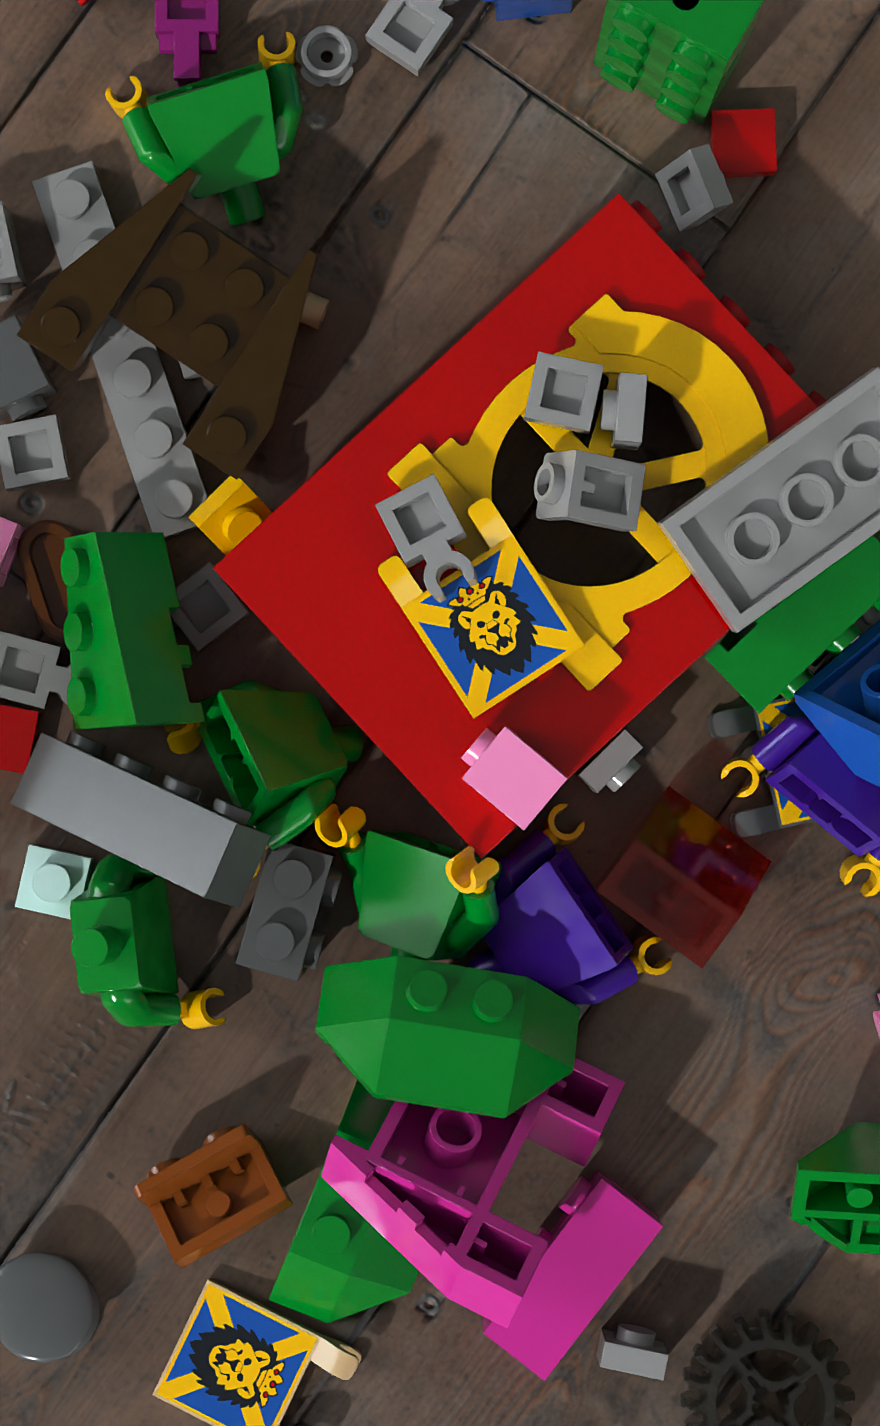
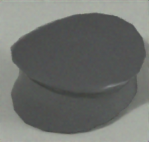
(46, 1307)

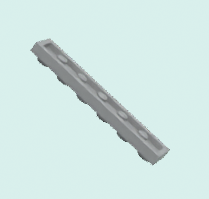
(127, 365)

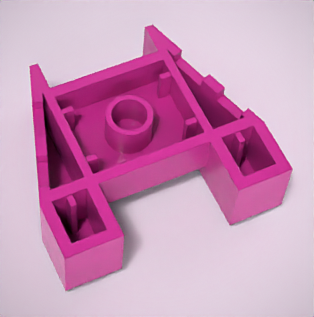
(440, 1172)

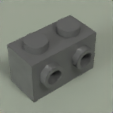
(286, 908)

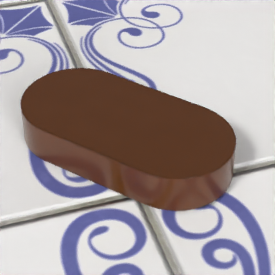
(40, 560)

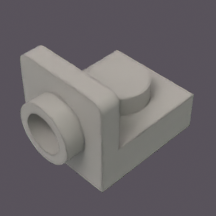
(589, 489)

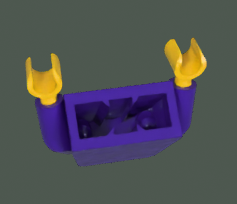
(823, 788)
(558, 926)

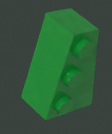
(123, 634)

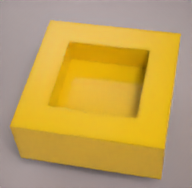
(230, 514)

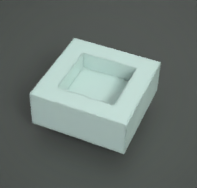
(52, 880)

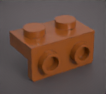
(213, 1193)

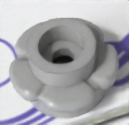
(321, 40)

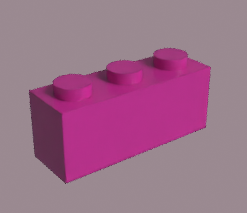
(579, 1270)

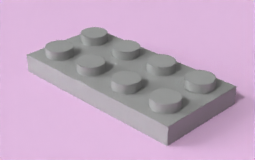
(786, 507)

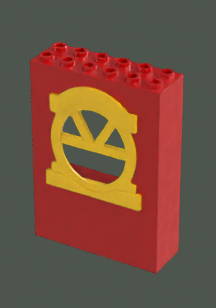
(314, 562)

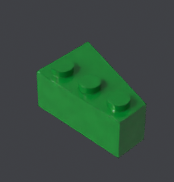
(780, 645)

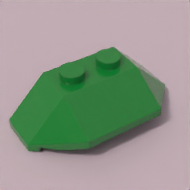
(447, 1033)
(840, 1190)
(336, 1255)

